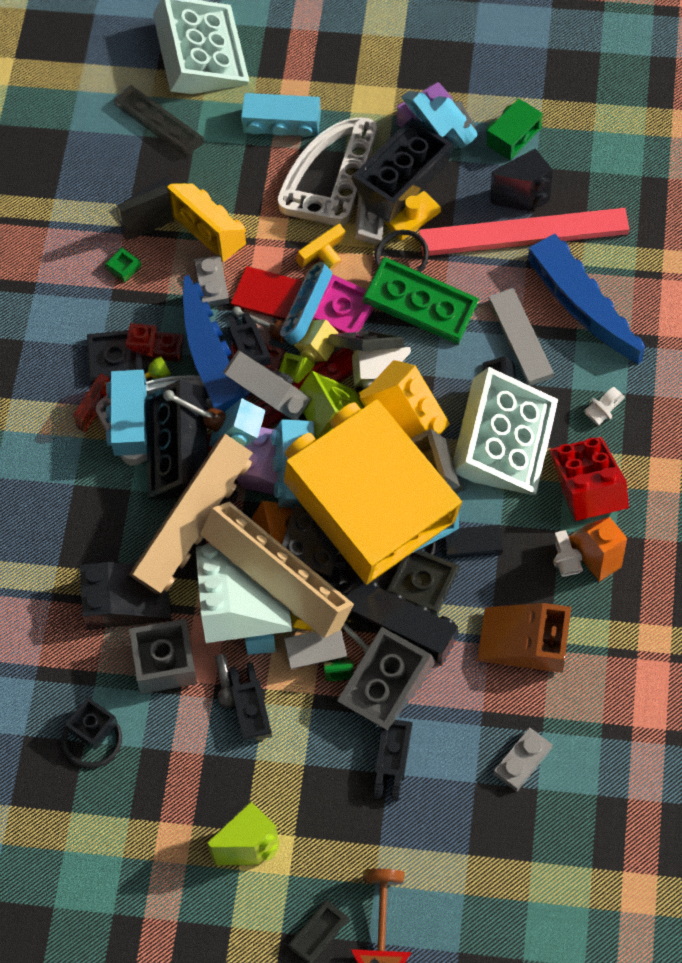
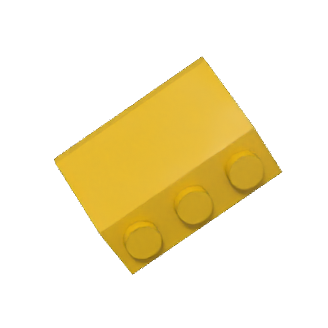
(206, 220)
(406, 399)

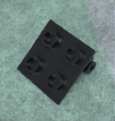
(309, 542)

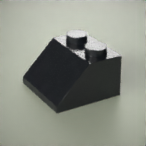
(522, 182)

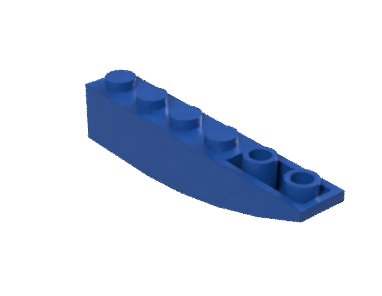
(582, 296)
(207, 350)

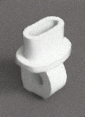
(601, 409)
(567, 558)

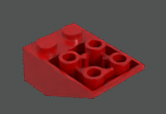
(590, 478)

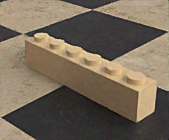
(188, 516)
(276, 569)

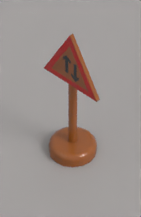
(384, 878)

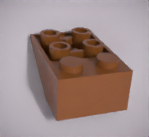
(525, 636)

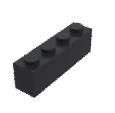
(414, 623)

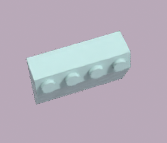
(199, 46)
(504, 433)
(233, 602)

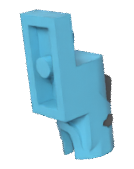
(443, 117)

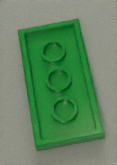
(420, 300)

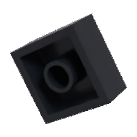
(91, 723)

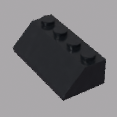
(401, 168)
(174, 440)

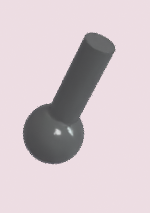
(225, 695)

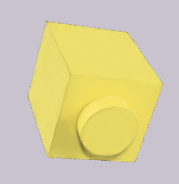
(315, 342)

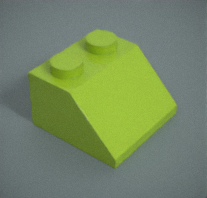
(245, 839)

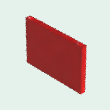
(266, 293)

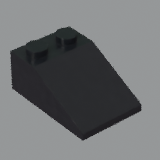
(117, 599)

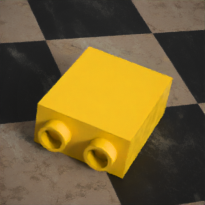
(370, 489)

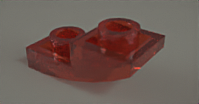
(148, 341)

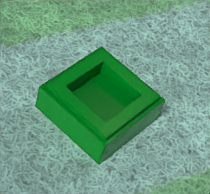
(123, 264)

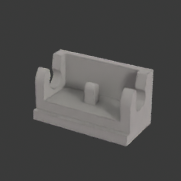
(314, 649)

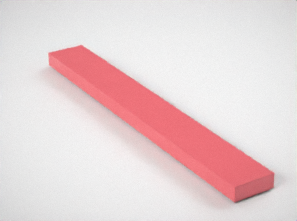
(525, 231)

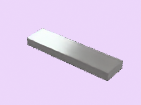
(521, 337)

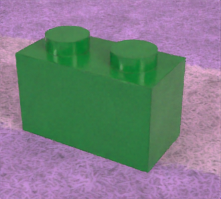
(514, 128)

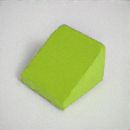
(296, 366)

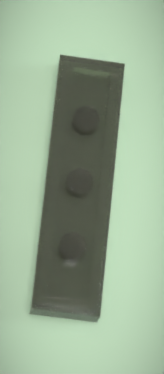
(159, 121)

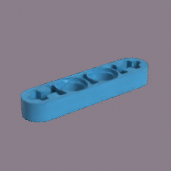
(306, 303)

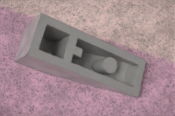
(267, 385)

